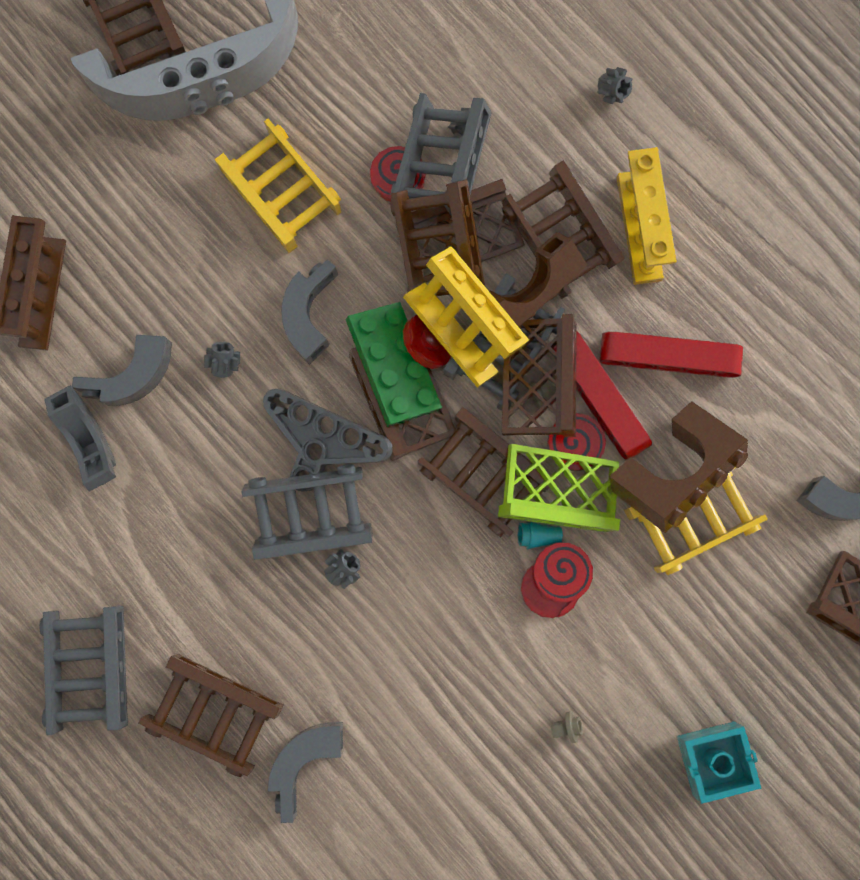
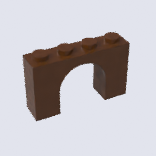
(668, 501)

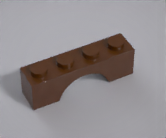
(556, 265)

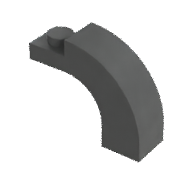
(296, 310)
(138, 380)
(83, 435)
(830, 501)
(313, 743)

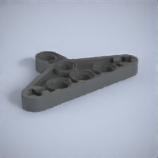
(333, 444)

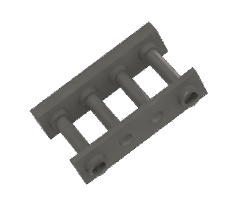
(469, 145)
(506, 288)
(298, 539)
(112, 682)

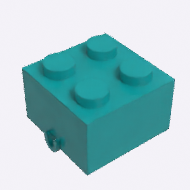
(719, 762)

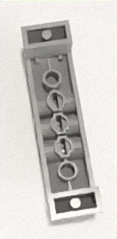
(199, 77)

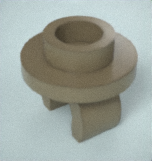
(570, 726)

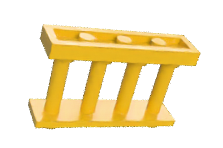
(252, 189)
(646, 216)
(477, 304)
(673, 564)

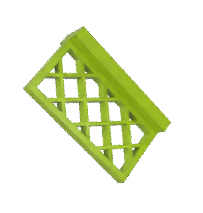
(552, 513)

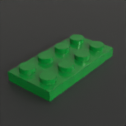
(397, 380)

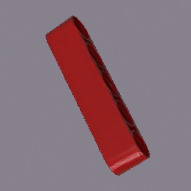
(671, 354)
(608, 404)

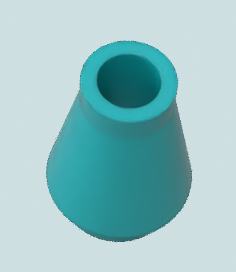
(538, 534)

